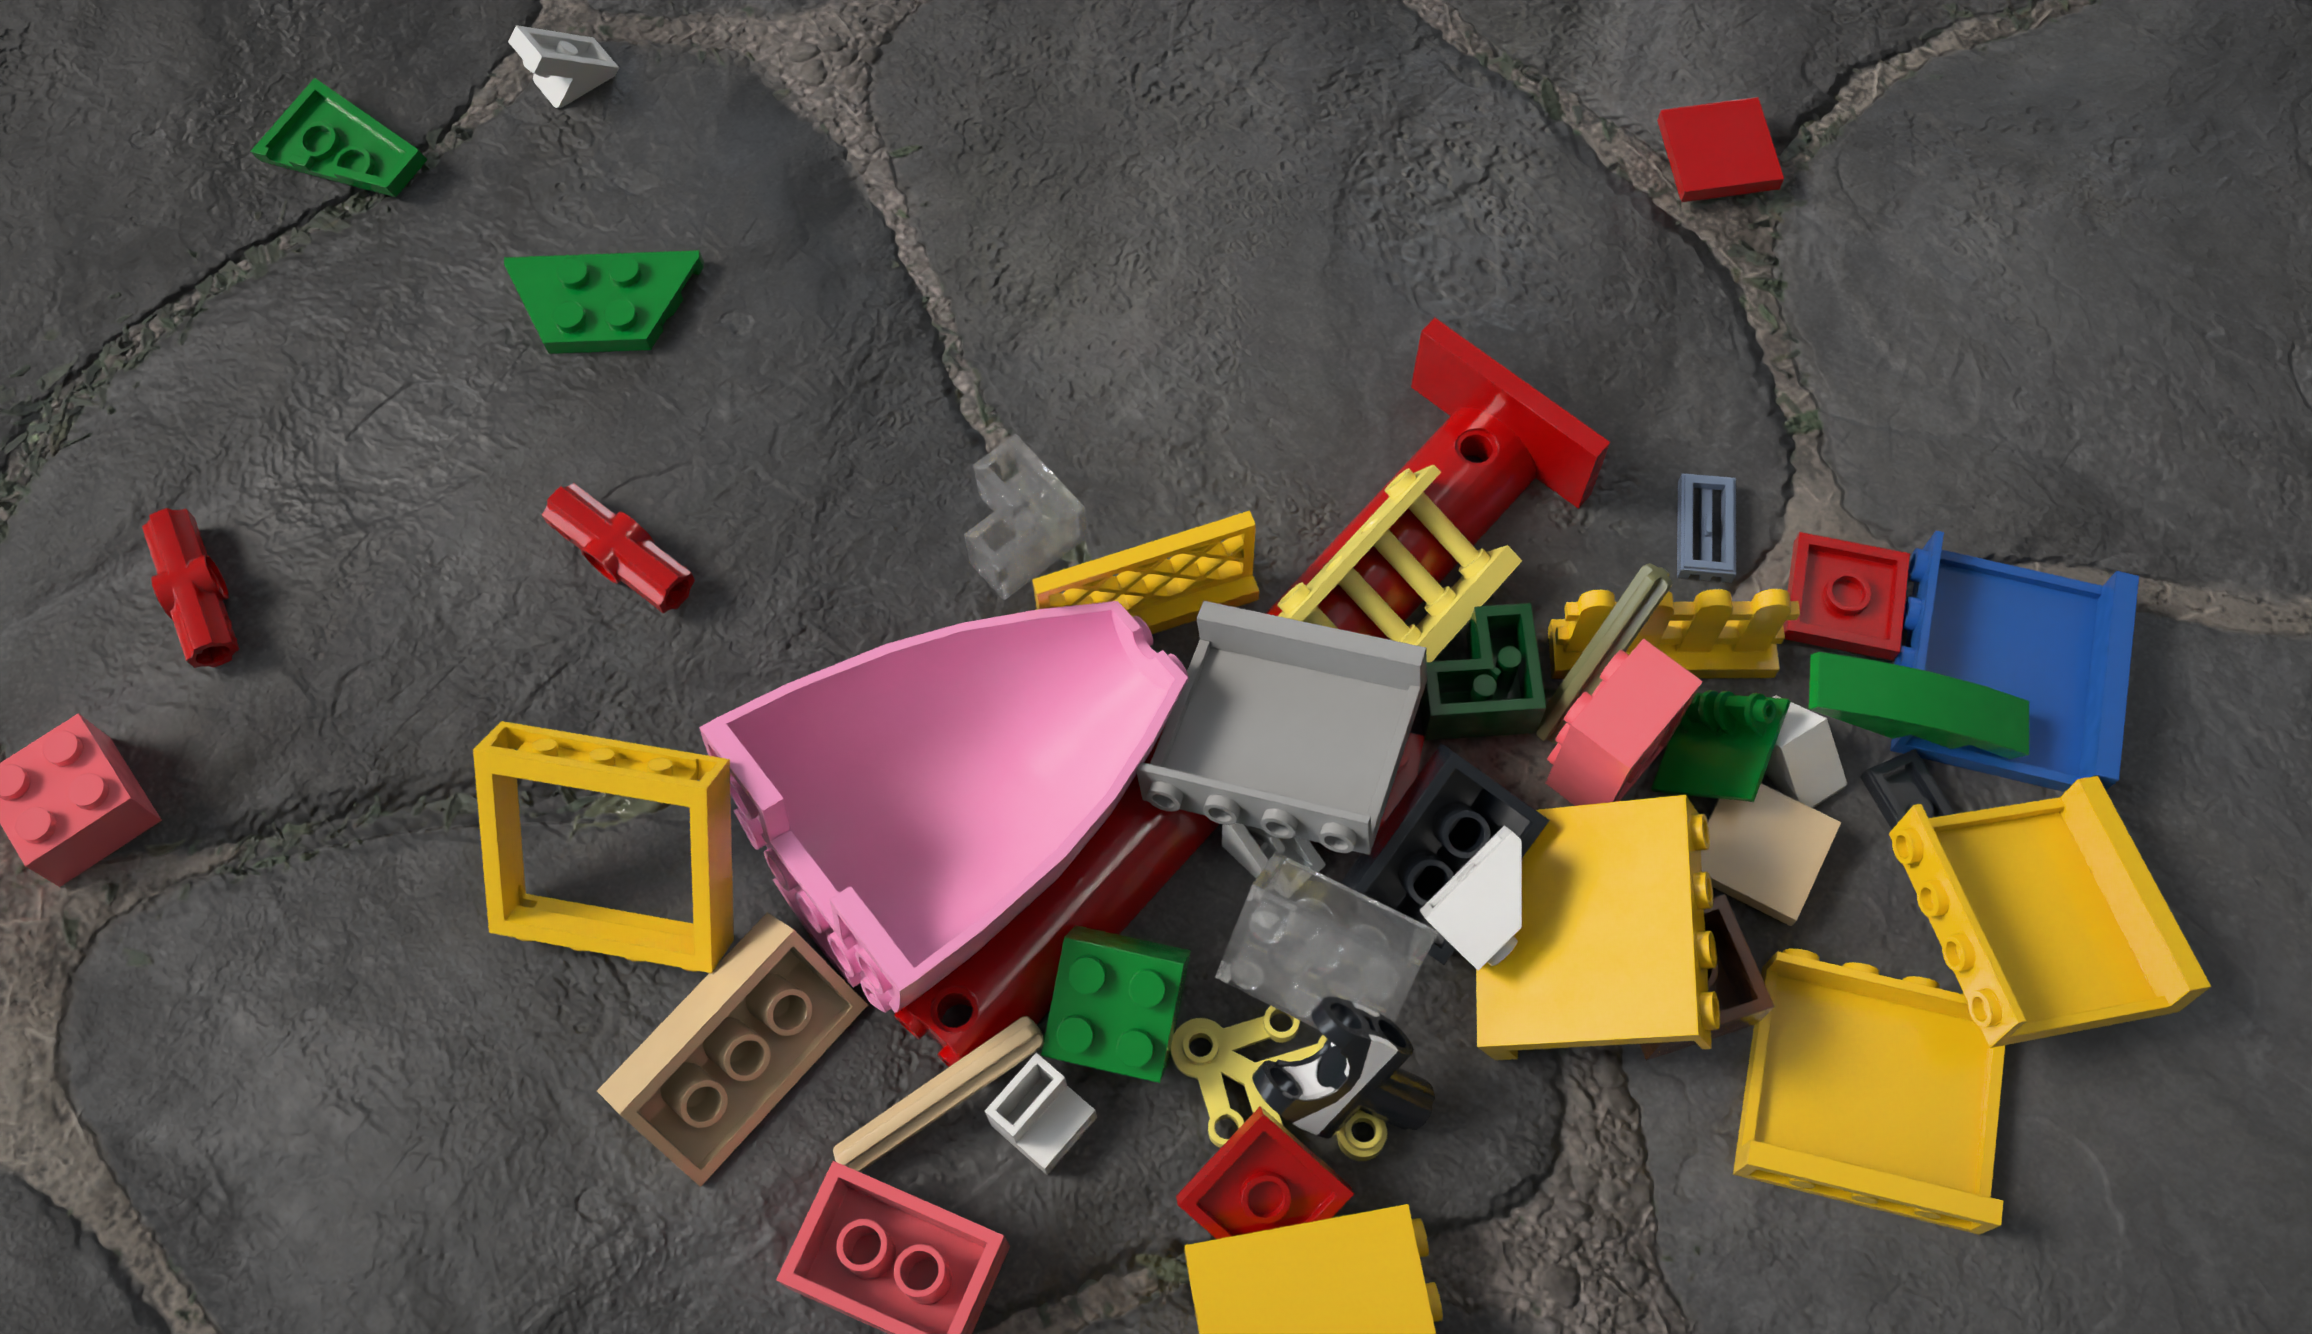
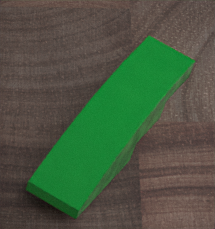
(1918, 703)

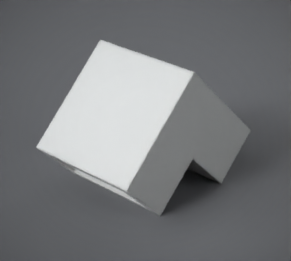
(1040, 1114)

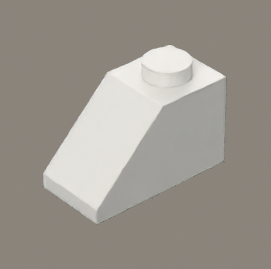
(1482, 902)

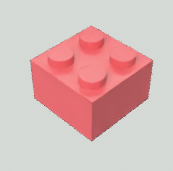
(71, 801)

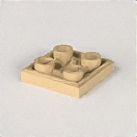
(1767, 851)

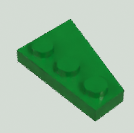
(339, 143)

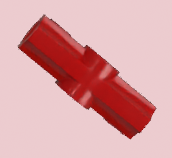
(618, 547)
(190, 588)

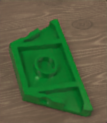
(602, 298)

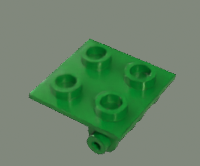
(1722, 746)

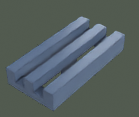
(1705, 566)

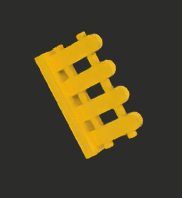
(1704, 636)

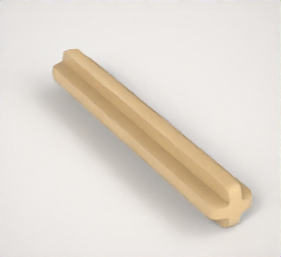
(940, 1095)

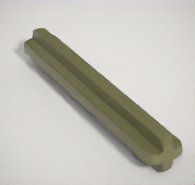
(1615, 633)

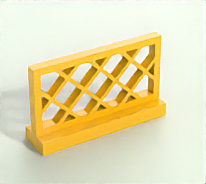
(1160, 588)

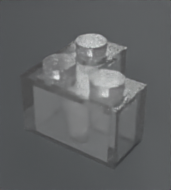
(1031, 521)

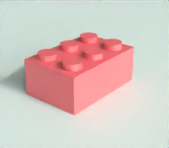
(1621, 726)
(892, 1258)

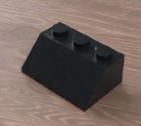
(1435, 833)

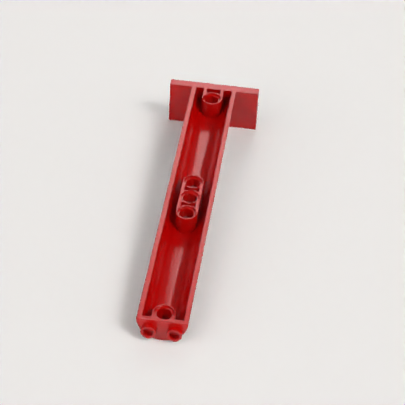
(1141, 846)

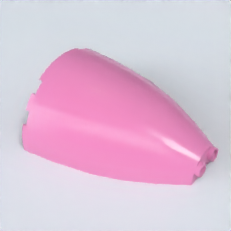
(943, 781)

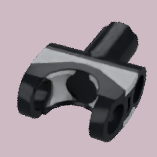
(1349, 1074)

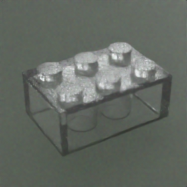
(1321, 939)

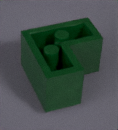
(1493, 690)

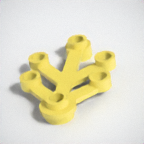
(1240, 1069)

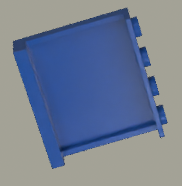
(2032, 638)

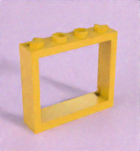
(618, 770)

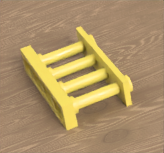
(1446, 607)

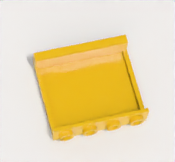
(2048, 915)
(1607, 934)
(1872, 1094)
(1317, 1278)

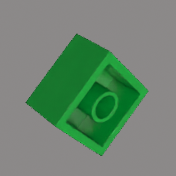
(1115, 1003)

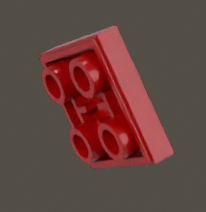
(1720, 149)

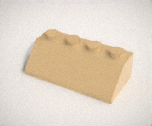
(733, 1048)

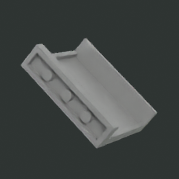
(1288, 728)

